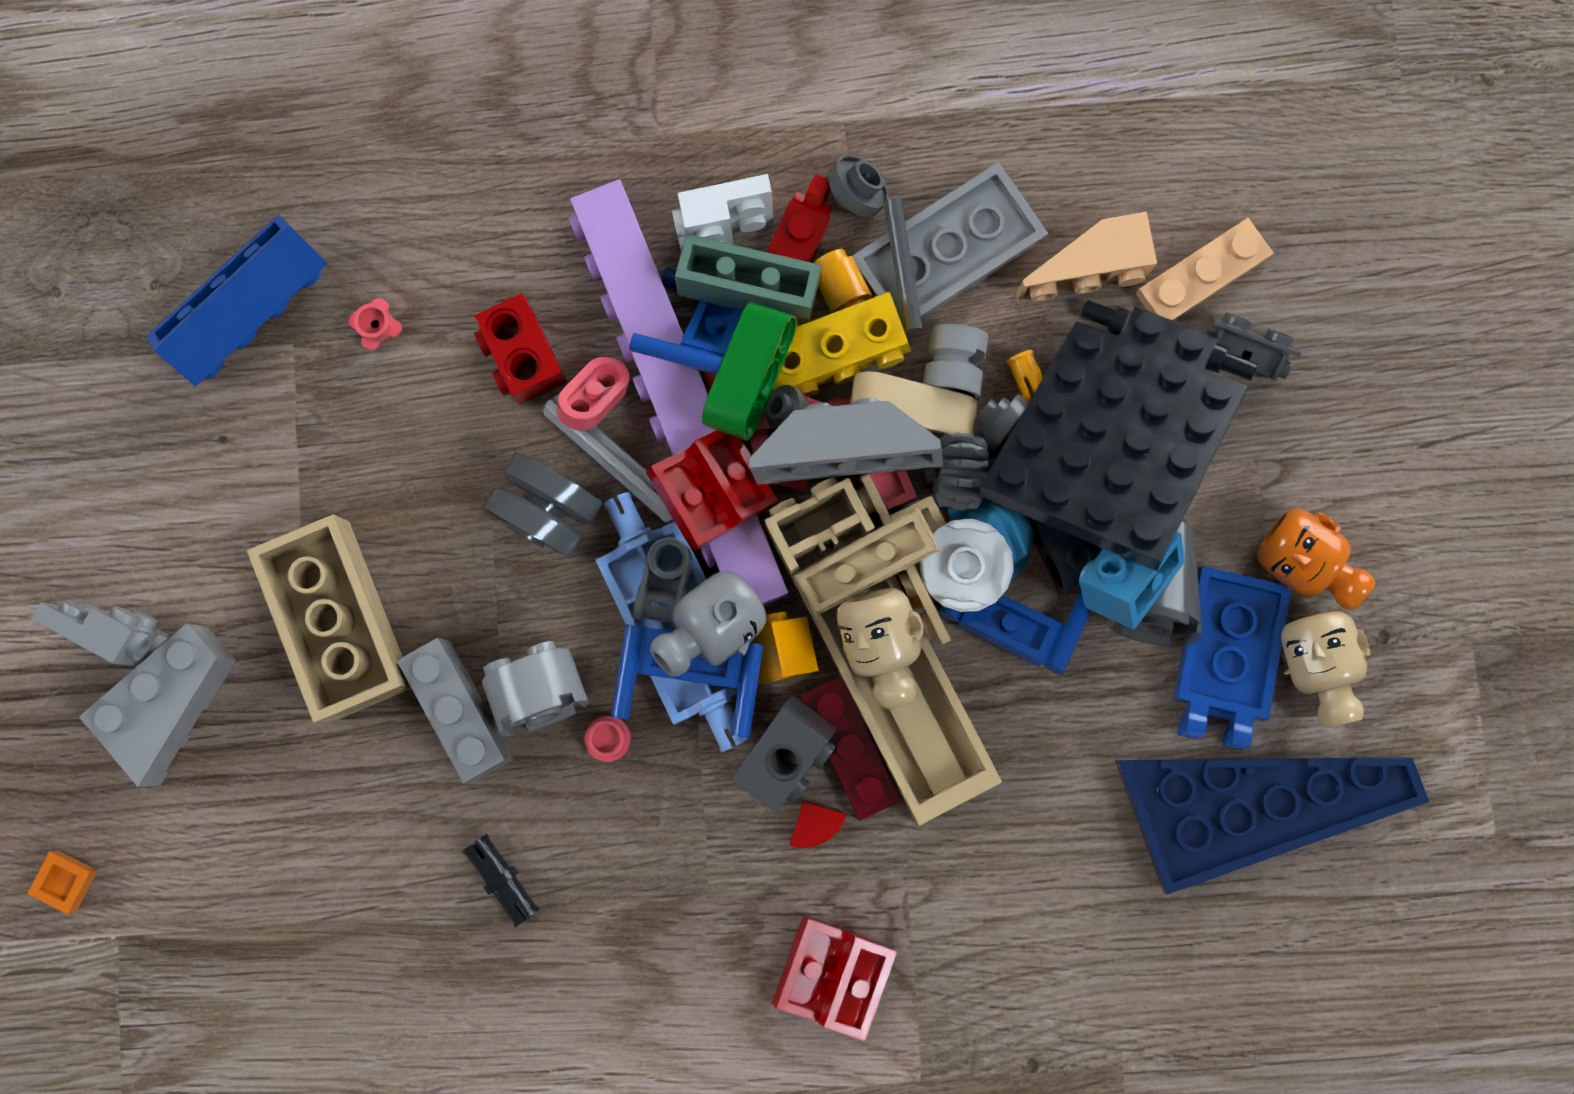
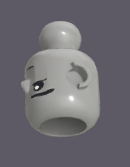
(710, 624)

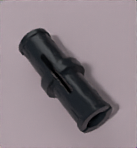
(501, 880)

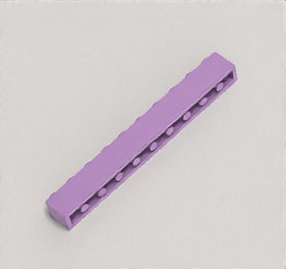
(676, 390)

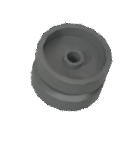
(542, 506)

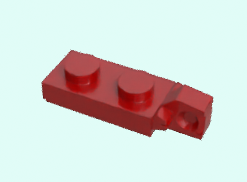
(803, 223)

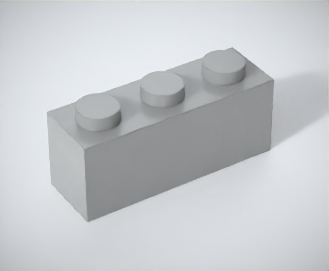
(455, 710)

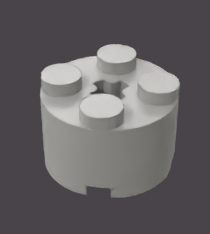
(533, 688)

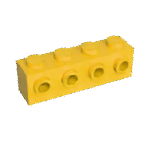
(844, 345)

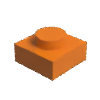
(62, 882)

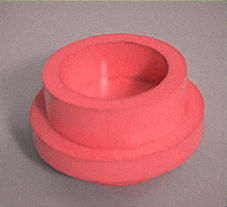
(607, 739)

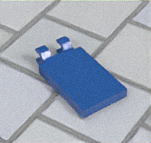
(1236, 659)

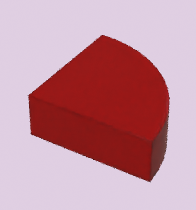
(815, 825)

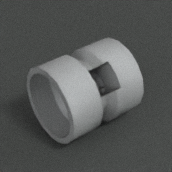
(955, 356)

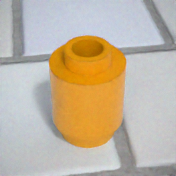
(841, 281)

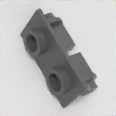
(1266, 350)

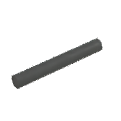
(903, 265)

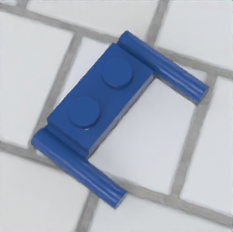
(703, 341)
(1025, 631)
(736, 672)

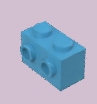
(1126, 588)

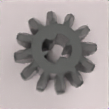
(962, 473)

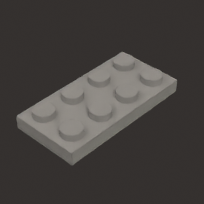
(957, 241)

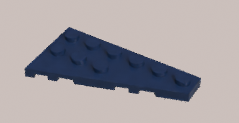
(1236, 812)

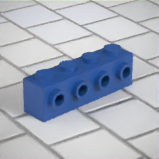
(236, 301)

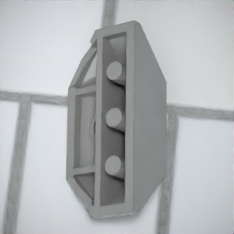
(844, 442)

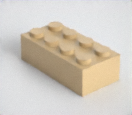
(329, 618)

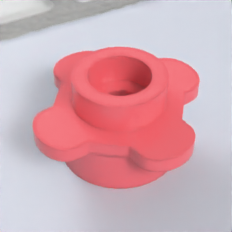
(364, 317)

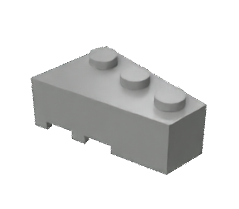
(158, 703)

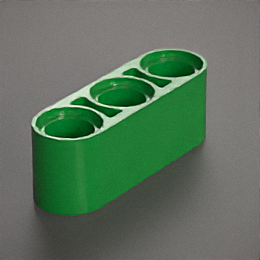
(749, 370)

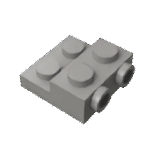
(112, 634)

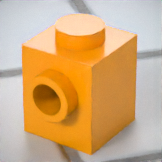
(786, 648)

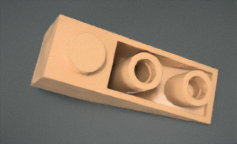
(1109, 252)

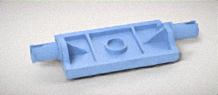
(623, 574)

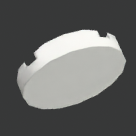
(969, 568)

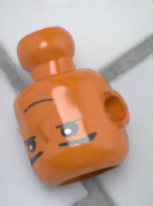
(1312, 557)

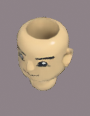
(881, 641)
(1326, 658)

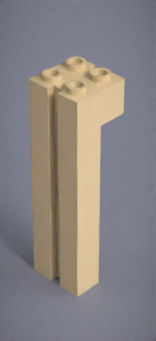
(923, 743)

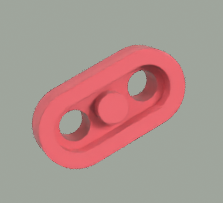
(589, 395)

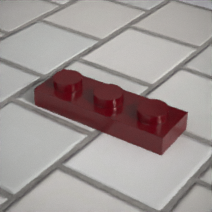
(855, 754)

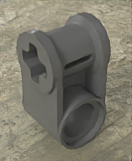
(661, 585)

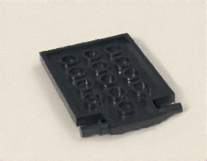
(1121, 432)

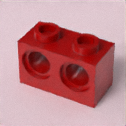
(526, 346)

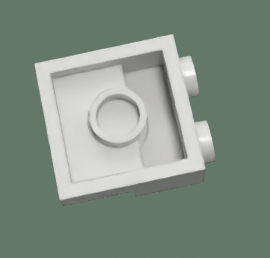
(724, 207)

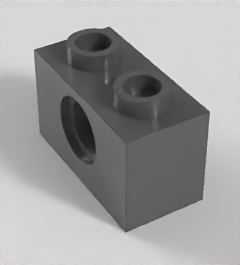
(766, 773)

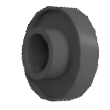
(857, 186)
(999, 420)

